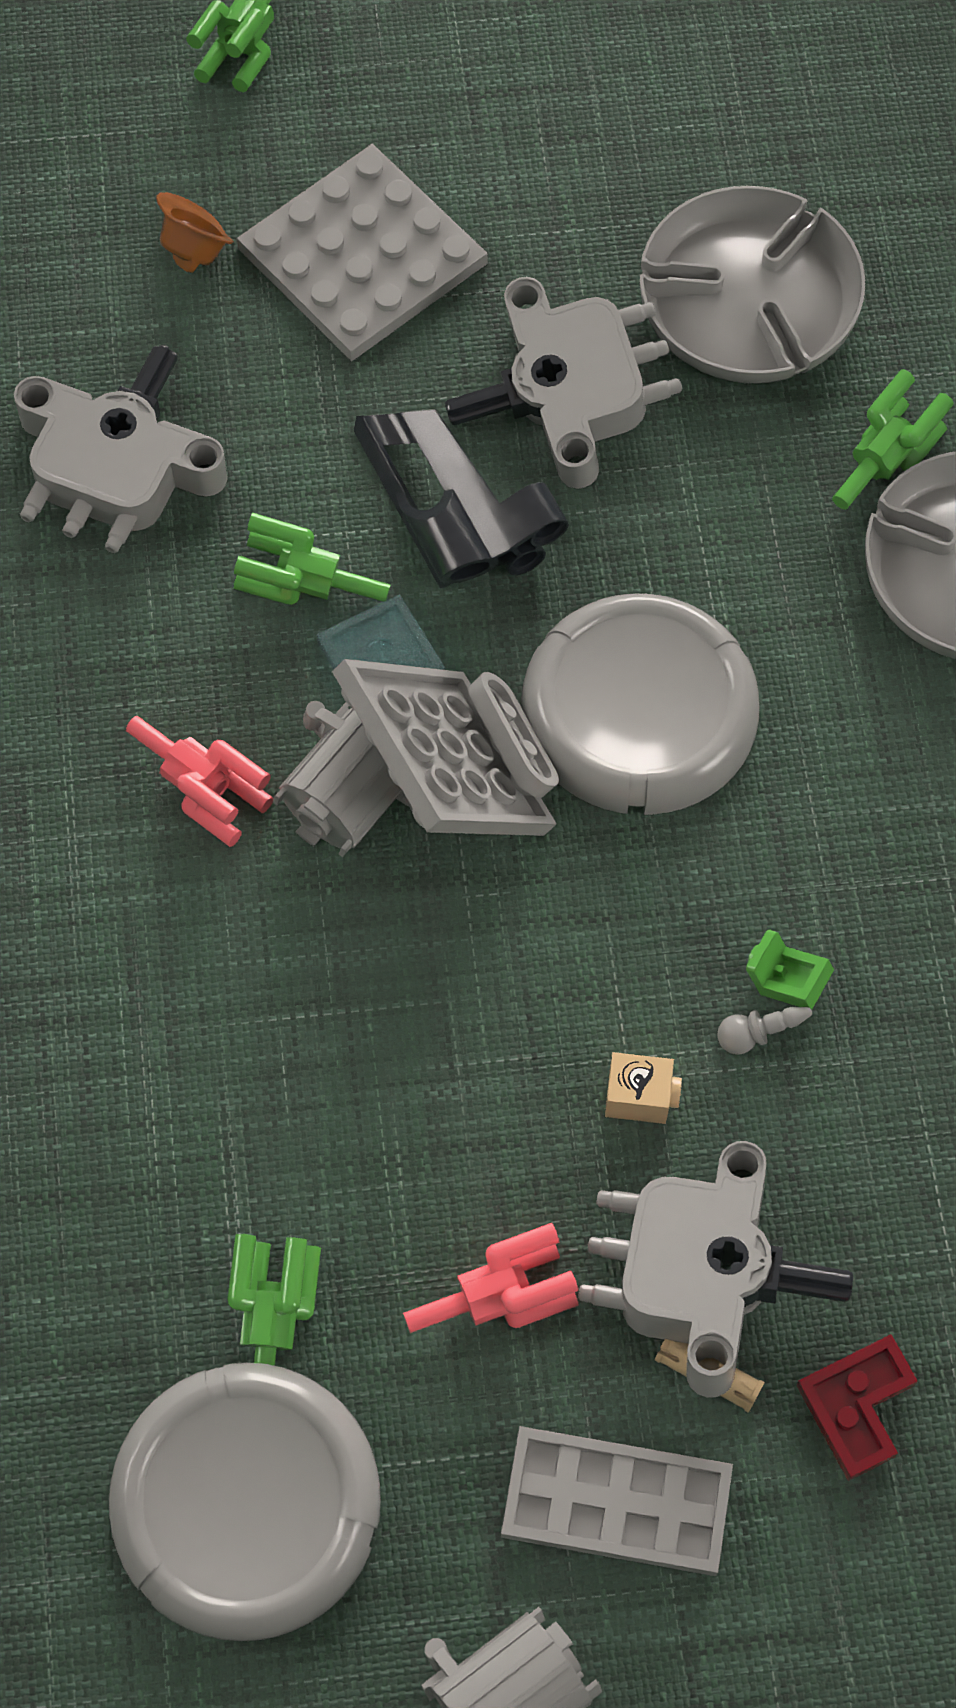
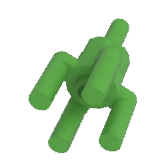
(239, 33)
(892, 439)
(299, 566)
(268, 1305)

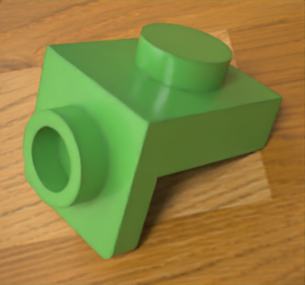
(787, 972)

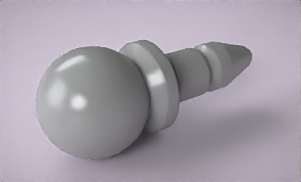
(740, 1033)

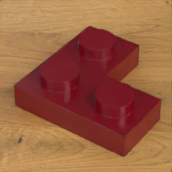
(844, 1399)

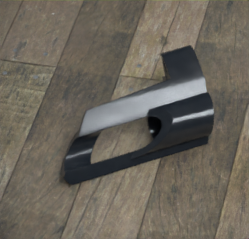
(469, 526)

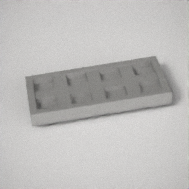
(617, 1501)

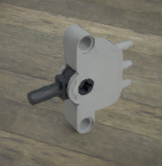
(593, 373)
(111, 454)
(677, 1258)

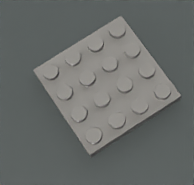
(362, 251)
(439, 750)

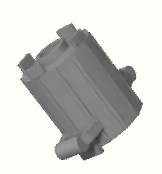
(340, 782)
(513, 1670)

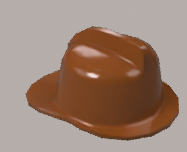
(190, 232)

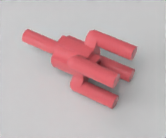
(205, 776)
(503, 1286)

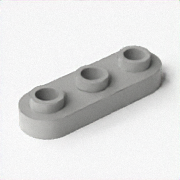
(512, 736)

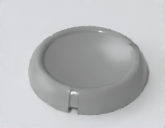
(752, 284)
(914, 553)
(642, 703)
(244, 1501)

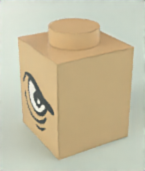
(641, 1088)

